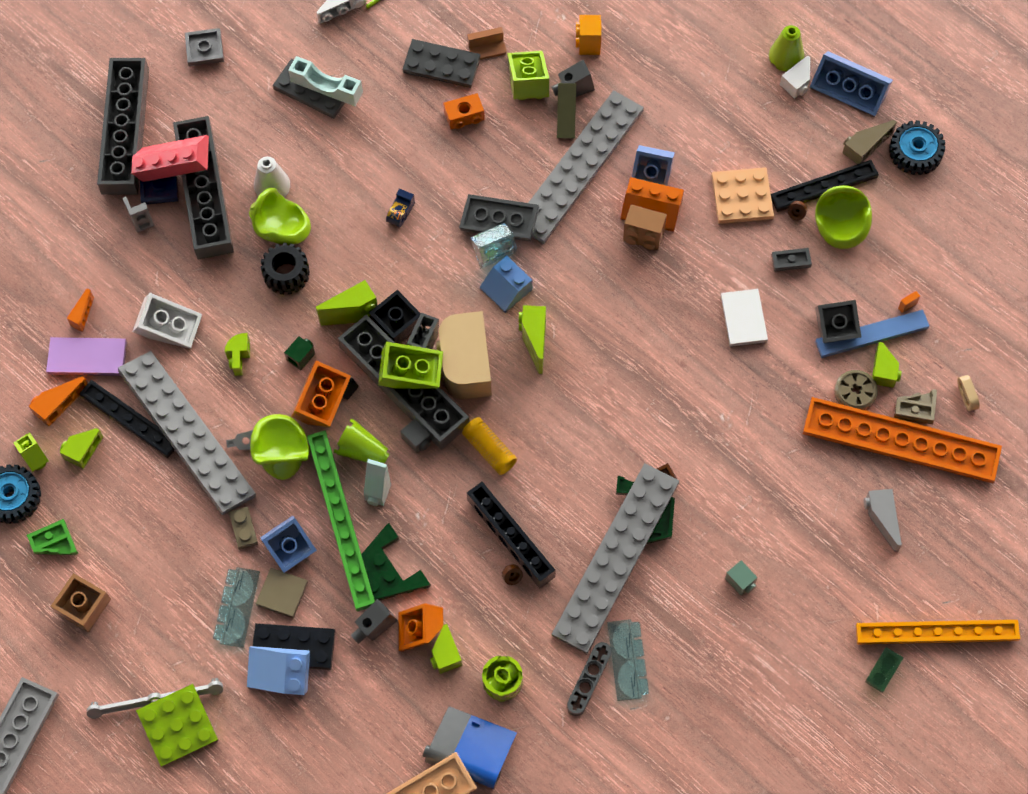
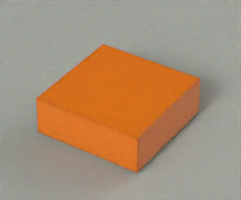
(909, 301)

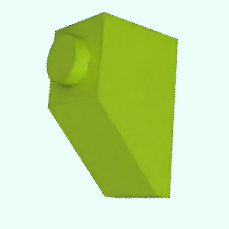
(885, 367)
(81, 447)
(31, 452)
(445, 652)

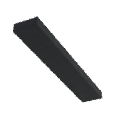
(815, 188)
(127, 417)

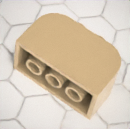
(465, 355)

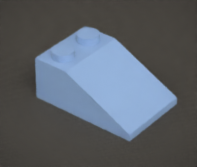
(278, 670)

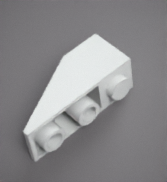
(334, 8)

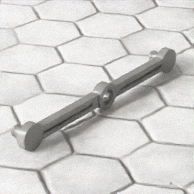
(95, 711)

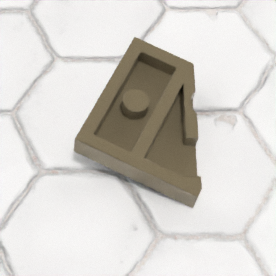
(917, 407)

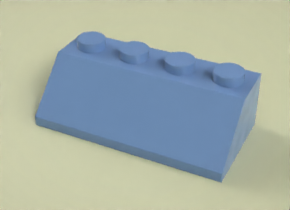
(851, 83)

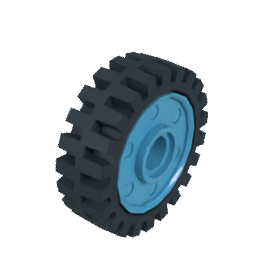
(919, 135)
(25, 494)

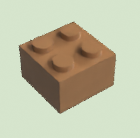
(644, 227)
(80, 602)

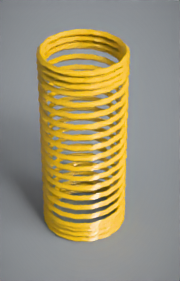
(506, 462)

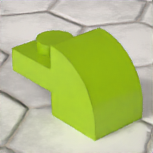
(236, 349)

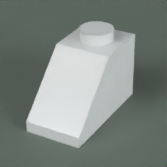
(797, 78)

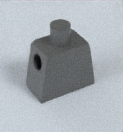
(576, 74)
(421, 335)
(379, 617)

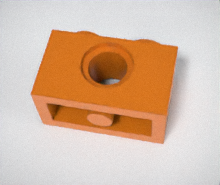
(454, 108)

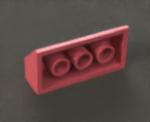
(171, 159)

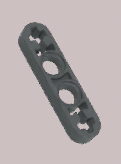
(586, 677)

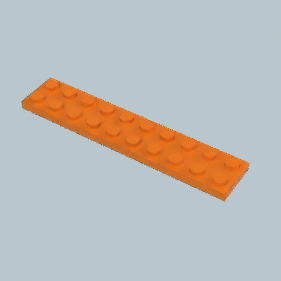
(902, 440)

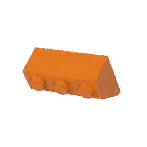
(654, 197)
(321, 395)

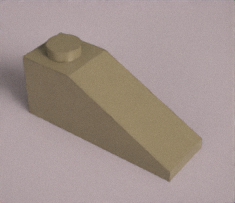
(865, 142)

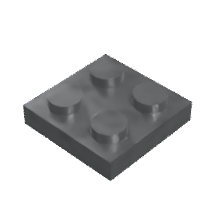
(204, 47)

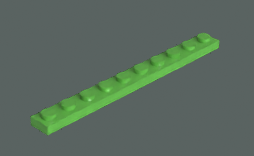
(341, 521)

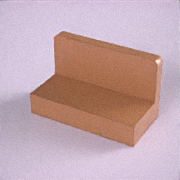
(487, 43)

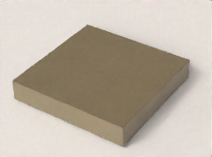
(282, 592)

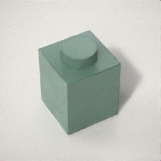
(741, 578)

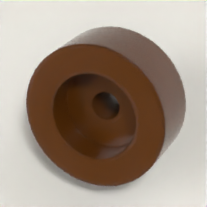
(797, 210)
(512, 574)

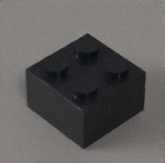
(395, 317)

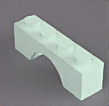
(309, 76)

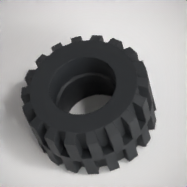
(285, 255)

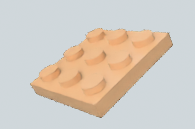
(742, 195)

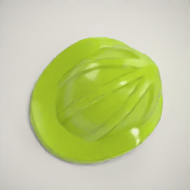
(843, 216)
(279, 219)
(279, 445)

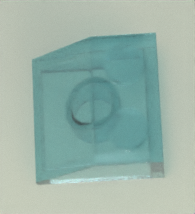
(494, 245)

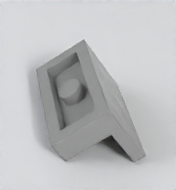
(139, 215)

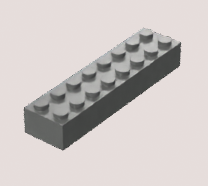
(122, 125)
(205, 196)
(428, 406)

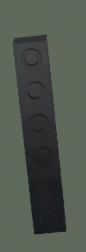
(511, 535)

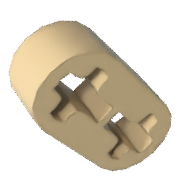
(968, 393)

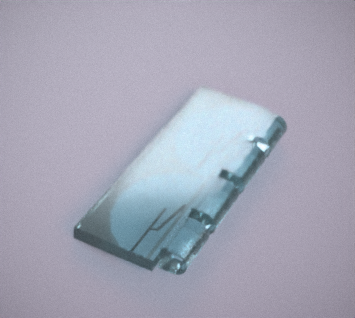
(240, 604)
(625, 665)

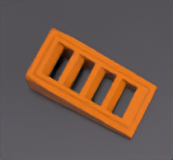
(80, 312)

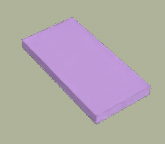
(86, 356)

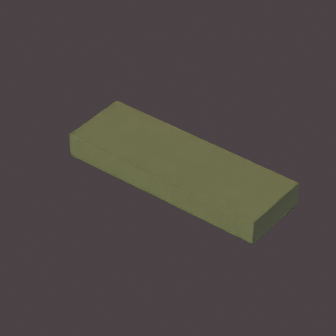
(566, 110)

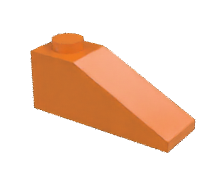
(55, 401)

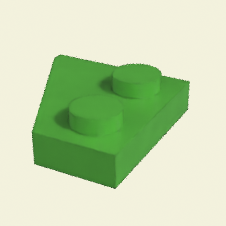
(53, 540)

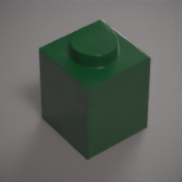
(300, 352)

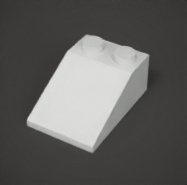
(167, 321)

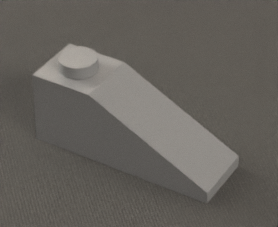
(883, 514)

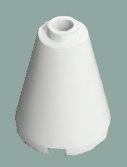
(271, 175)

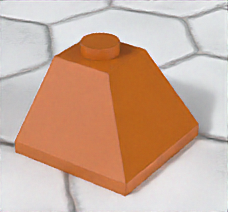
(419, 625)

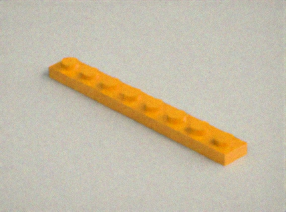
(937, 632)

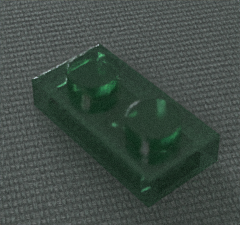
(884, 669)

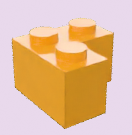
(588, 34)

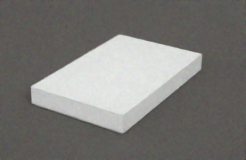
(744, 317)

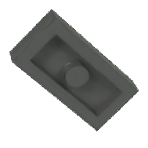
(791, 259)

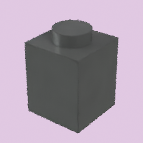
(416, 436)

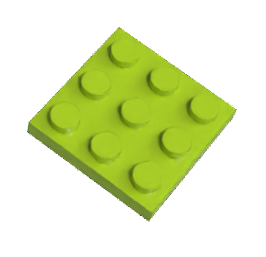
(177, 725)

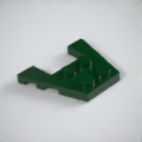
(665, 525)
(381, 573)

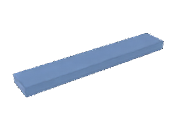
(877, 333)

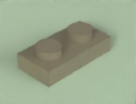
(243, 528)

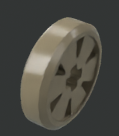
(858, 380)

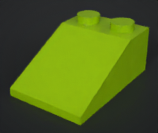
(528, 75)
(347, 306)
(533, 324)
(409, 367)

